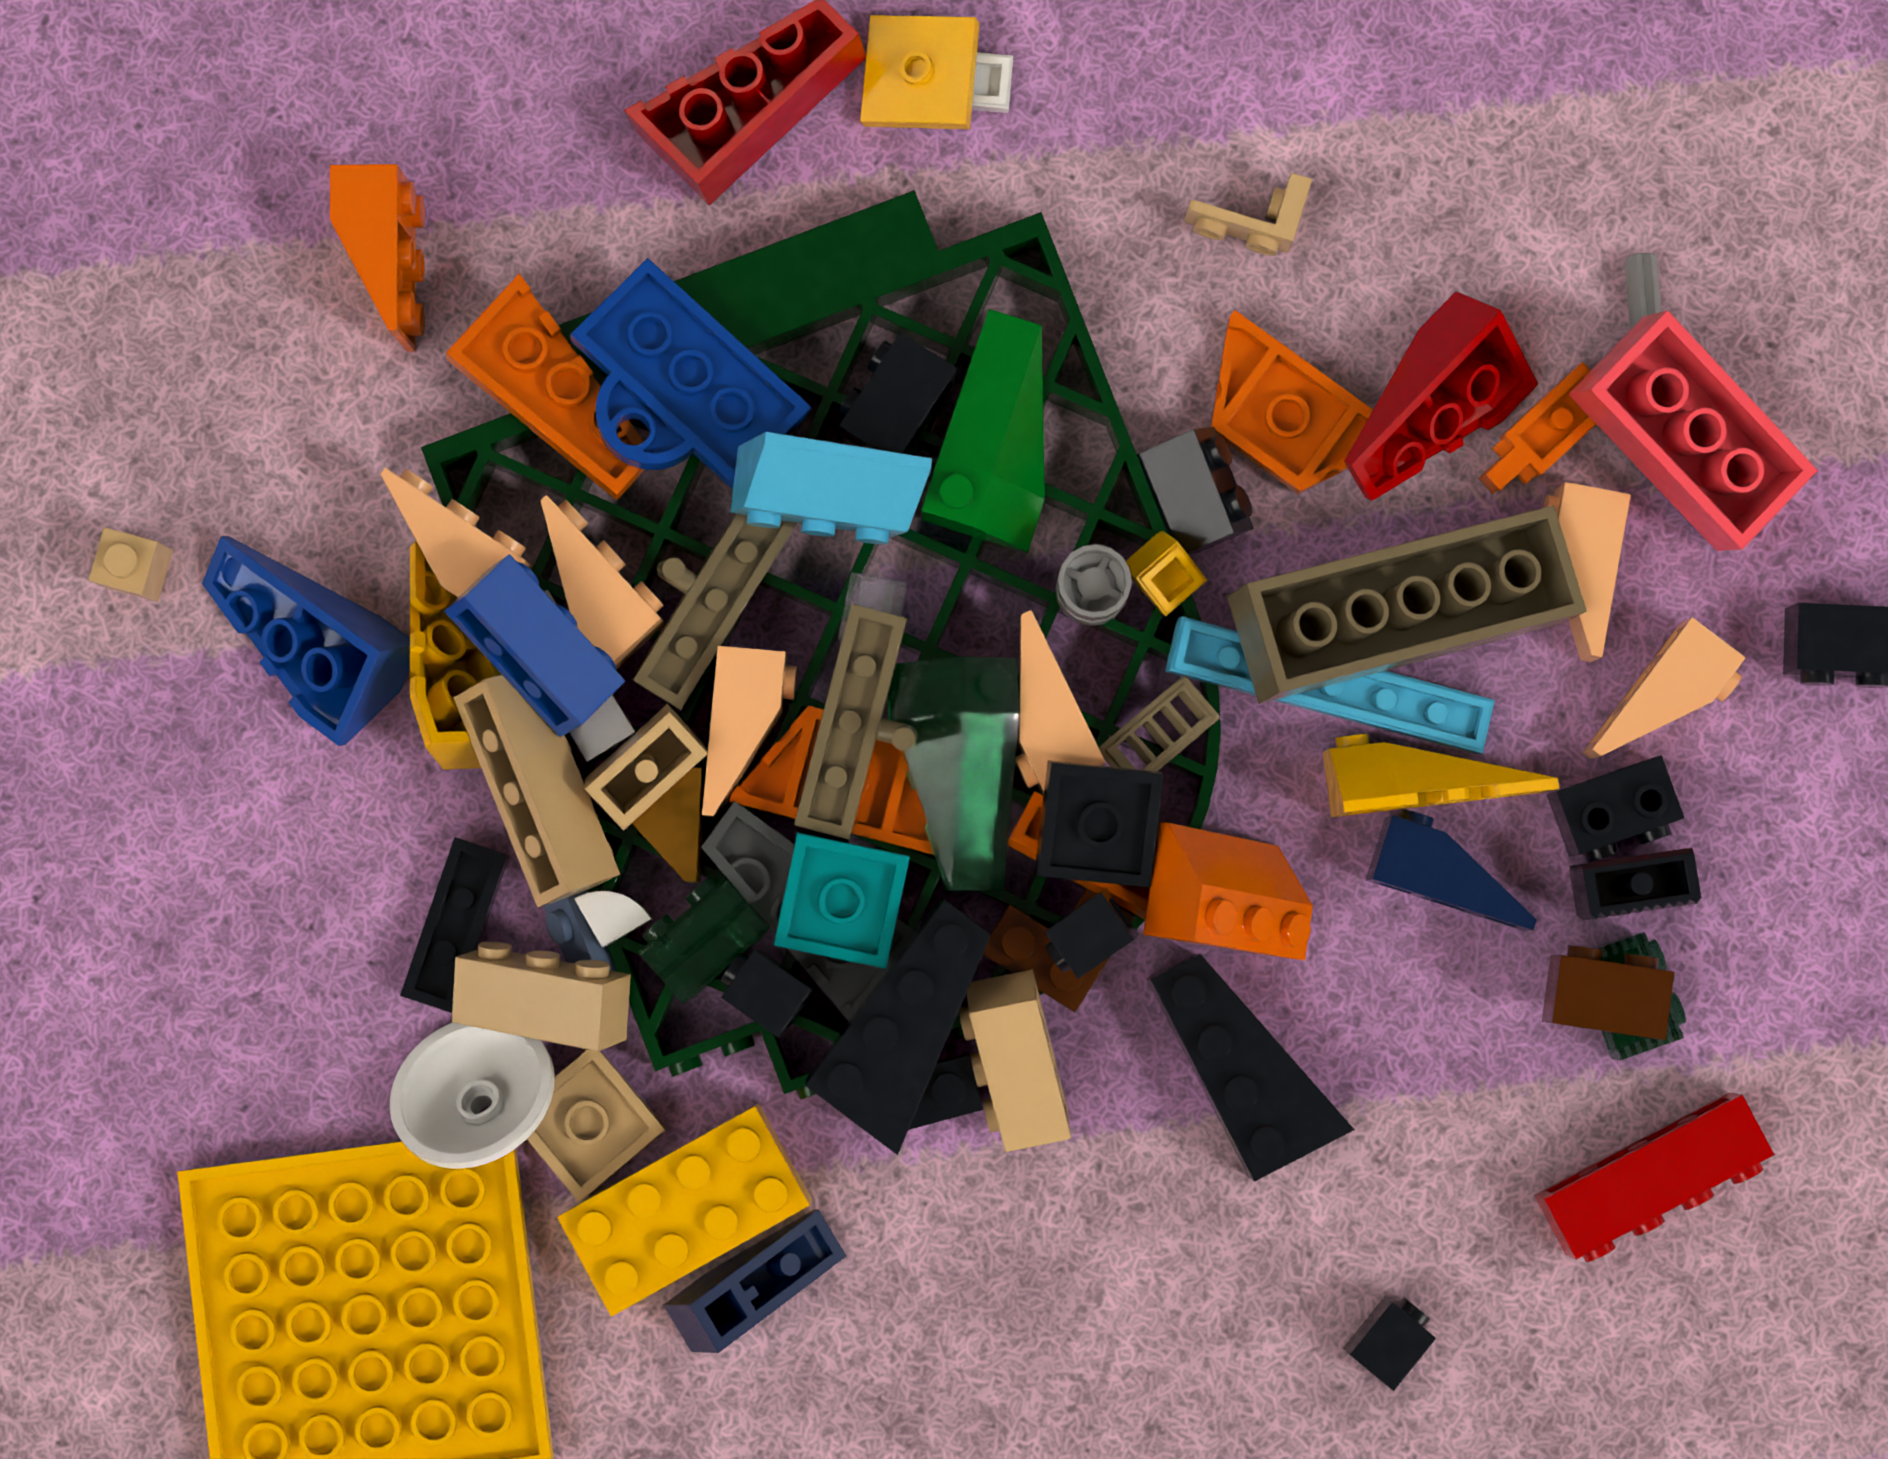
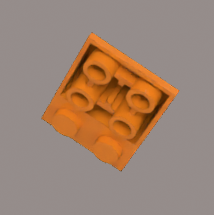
(377, 223)

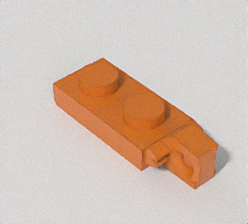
(1540, 435)

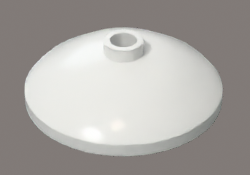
(458, 1075)

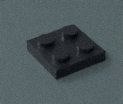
(1098, 823)

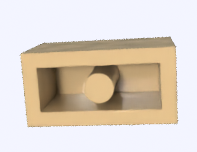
(645, 767)

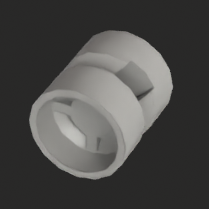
(1093, 585)

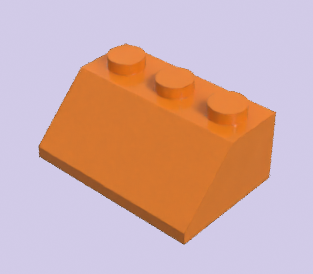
(1226, 894)

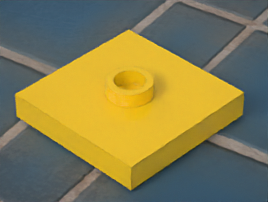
(920, 72)

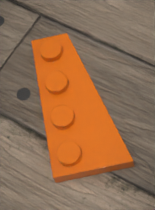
(538, 377)

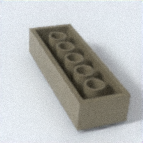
(1405, 604)

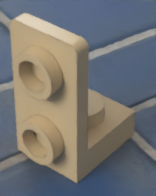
(1260, 236)

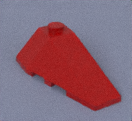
(1450, 382)

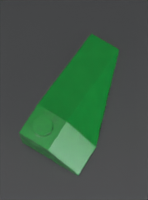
(994, 447)

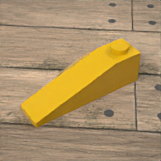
(440, 668)
(1398, 777)

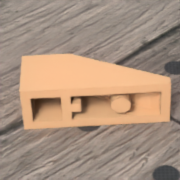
(1594, 533)
(1680, 678)
(745, 709)
(1048, 713)

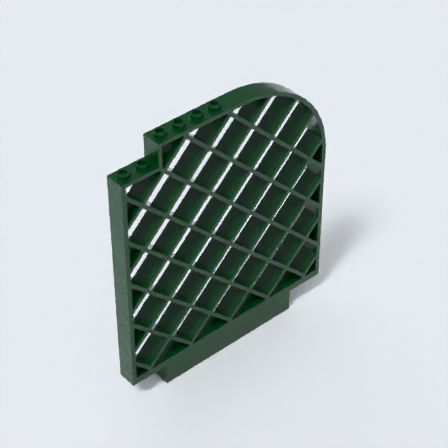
(774, 299)

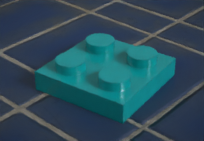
(841, 900)

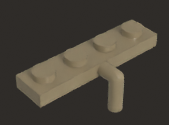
(708, 607)
(853, 722)

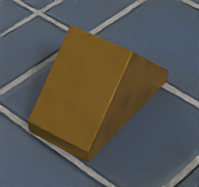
(676, 825)

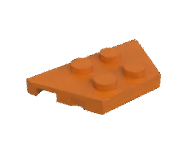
(1283, 409)
(888, 805)

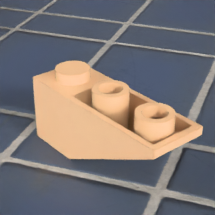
(448, 534)
(597, 595)

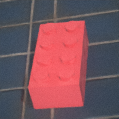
(1693, 432)

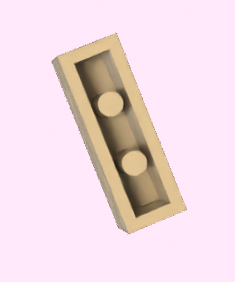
(541, 996)
(1015, 1061)

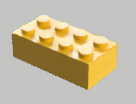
(685, 1209)

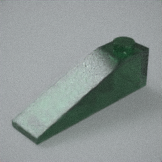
(962, 760)

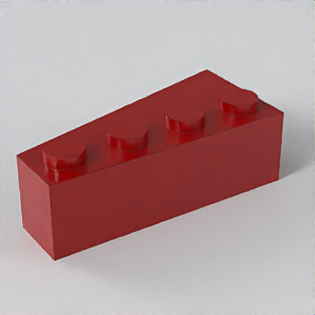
(749, 98)

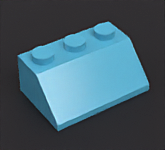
(827, 487)

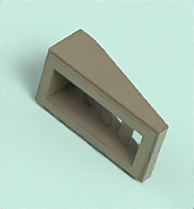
(1191, 698)

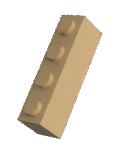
(536, 792)

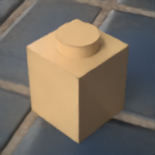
(130, 564)

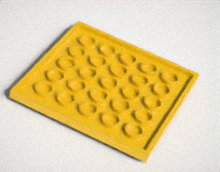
(364, 1308)

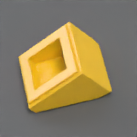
(1165, 572)

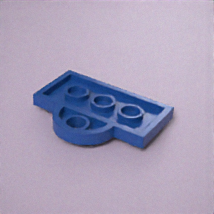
(679, 378)

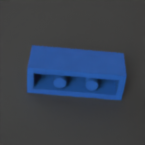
(535, 645)

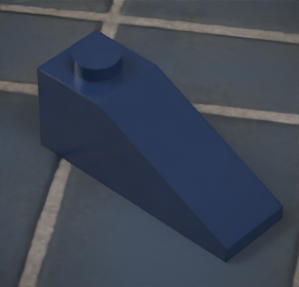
(1437, 869)
(753, 1284)

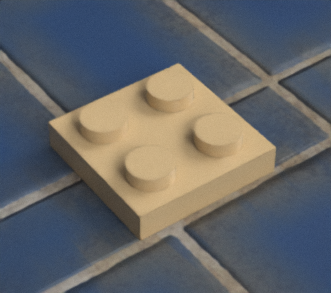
(593, 1124)

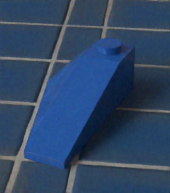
(323, 647)

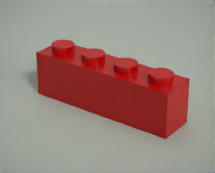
(1654, 1176)

